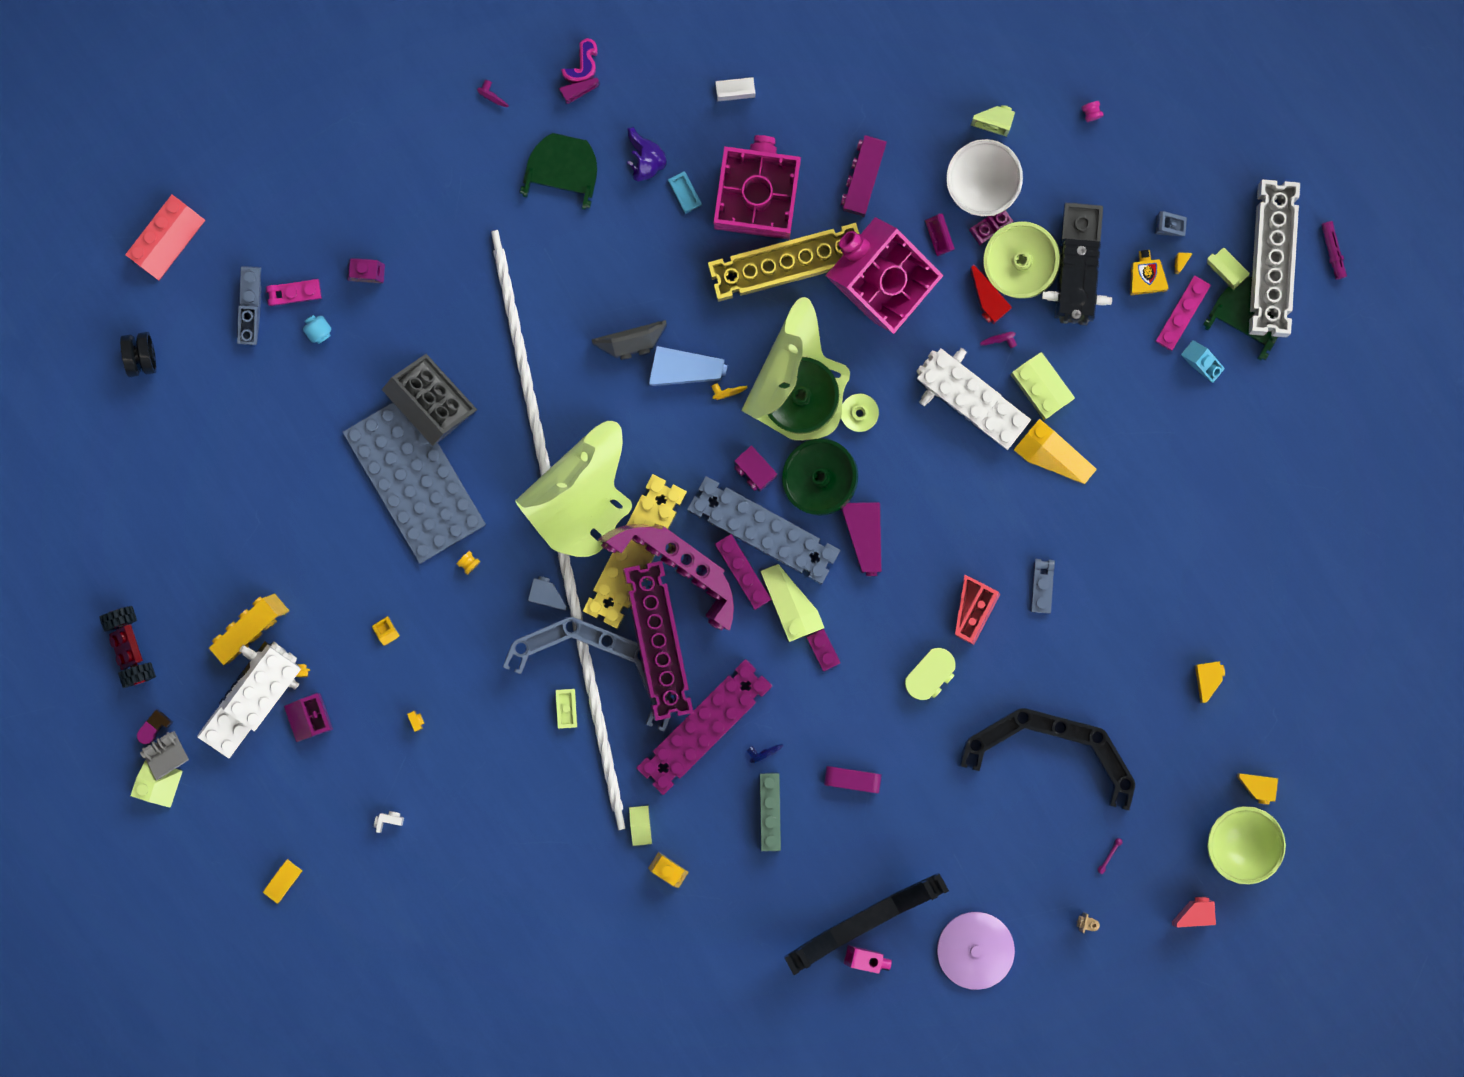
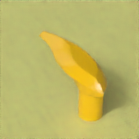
(719, 394)

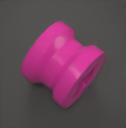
(1092, 111)

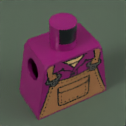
(366, 271)

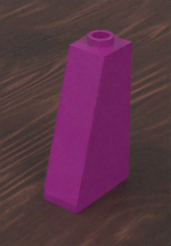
(865, 534)

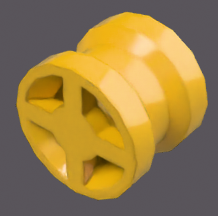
(468, 562)

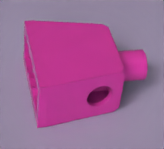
(859, 959)

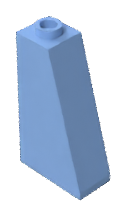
(683, 367)

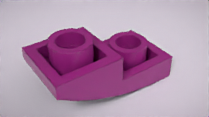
(989, 226)

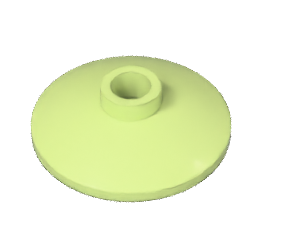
(866, 405)

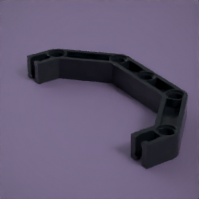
(1074, 731)
(864, 921)

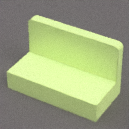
(1228, 268)

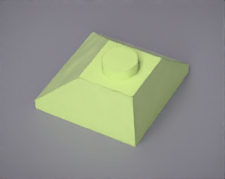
(995, 120)
(153, 791)

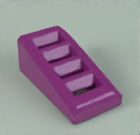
(576, 90)

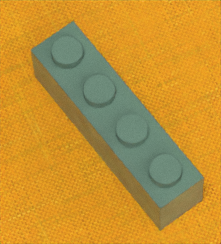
(770, 811)

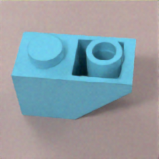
(1203, 361)

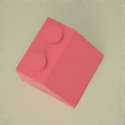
(1196, 913)

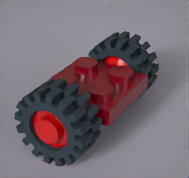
(126, 647)

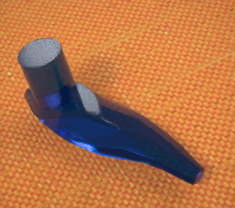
(756, 757)

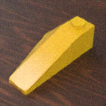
(1049, 450)

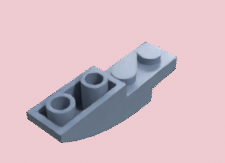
(249, 305)

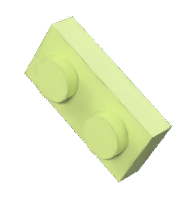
(566, 708)

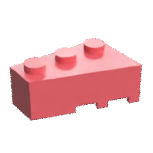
(974, 609)

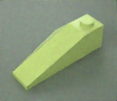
(792, 606)

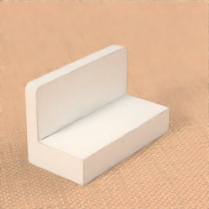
(735, 89)

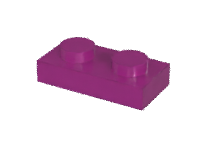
(823, 650)

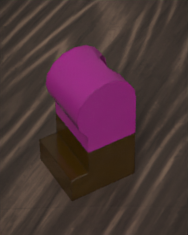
(152, 726)

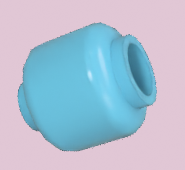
(317, 329)

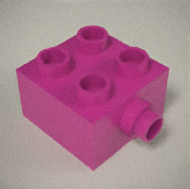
(757, 190)
(883, 274)

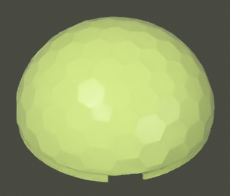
(1246, 845)

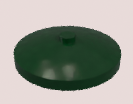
(811, 401)
(820, 477)

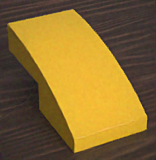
(282, 881)

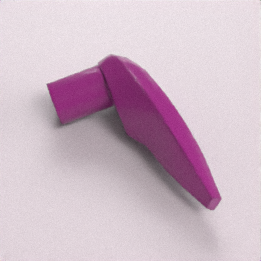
(484, 91)
(1008, 336)

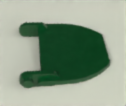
(562, 164)
(1234, 310)

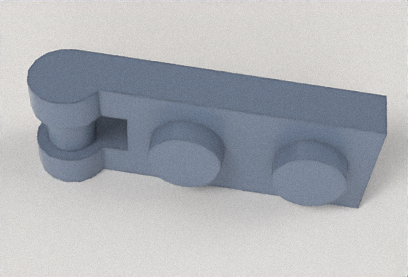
(1042, 586)

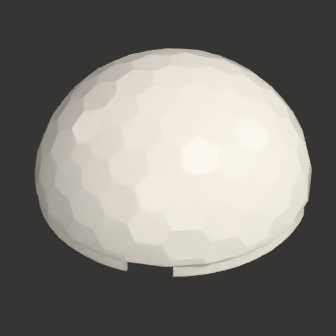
(984, 177)

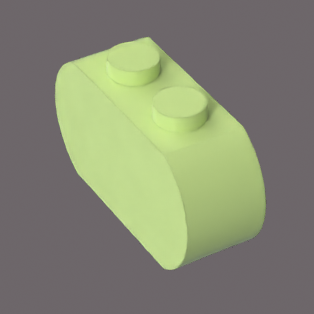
(930, 674)

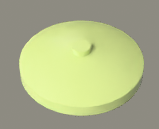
(1022, 260)

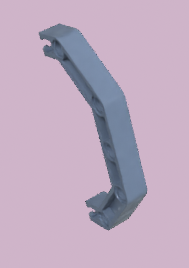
(590, 635)

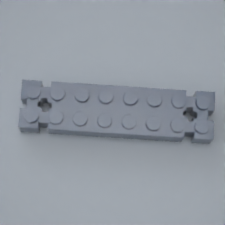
(763, 530)

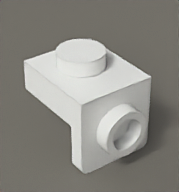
(392, 818)

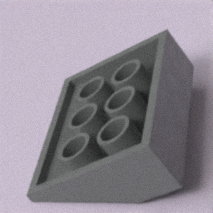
(429, 399)

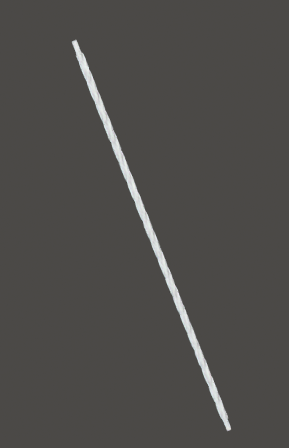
(564, 559)

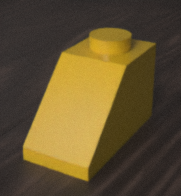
(1208, 679)
(1260, 787)

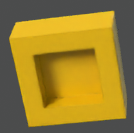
(416, 720)

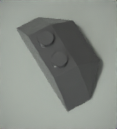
(631, 341)

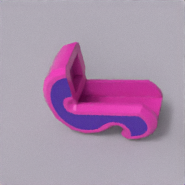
(587, 64)

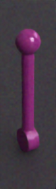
(1101, 869)

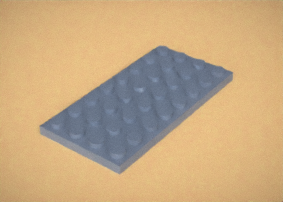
(414, 482)

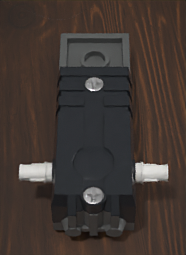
(1079, 265)

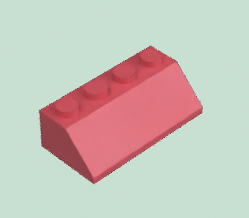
(165, 237)

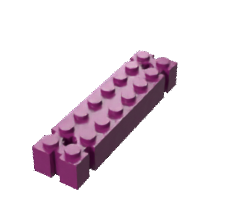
(658, 640)
(704, 727)

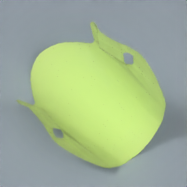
(796, 339)
(578, 494)

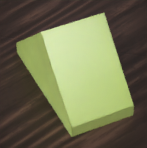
(640, 825)

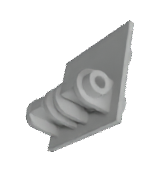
(164, 755)

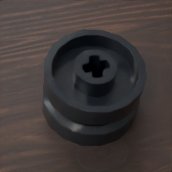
(138, 354)

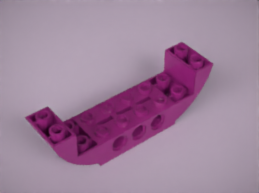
(708, 576)

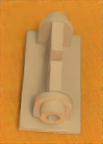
(1086, 923)

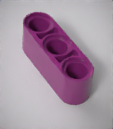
(852, 779)

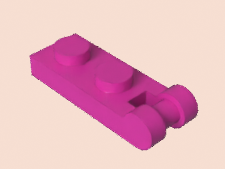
(294, 292)

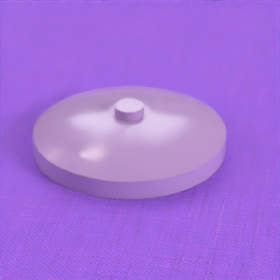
(975, 950)

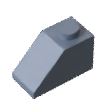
(546, 594)

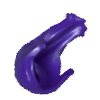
(650, 157)

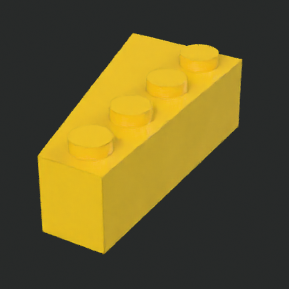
(248, 628)

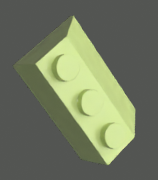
(1042, 386)

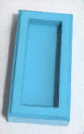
(685, 192)

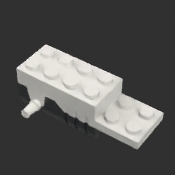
(250, 696)

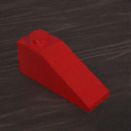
(990, 300)

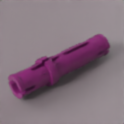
(1336, 258)

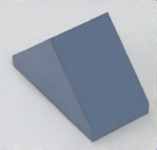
(1170, 224)

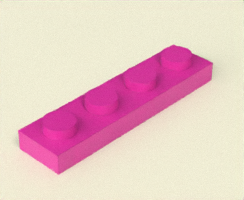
(1183, 313)

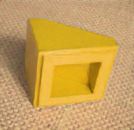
(1180, 261)
(385, 631)

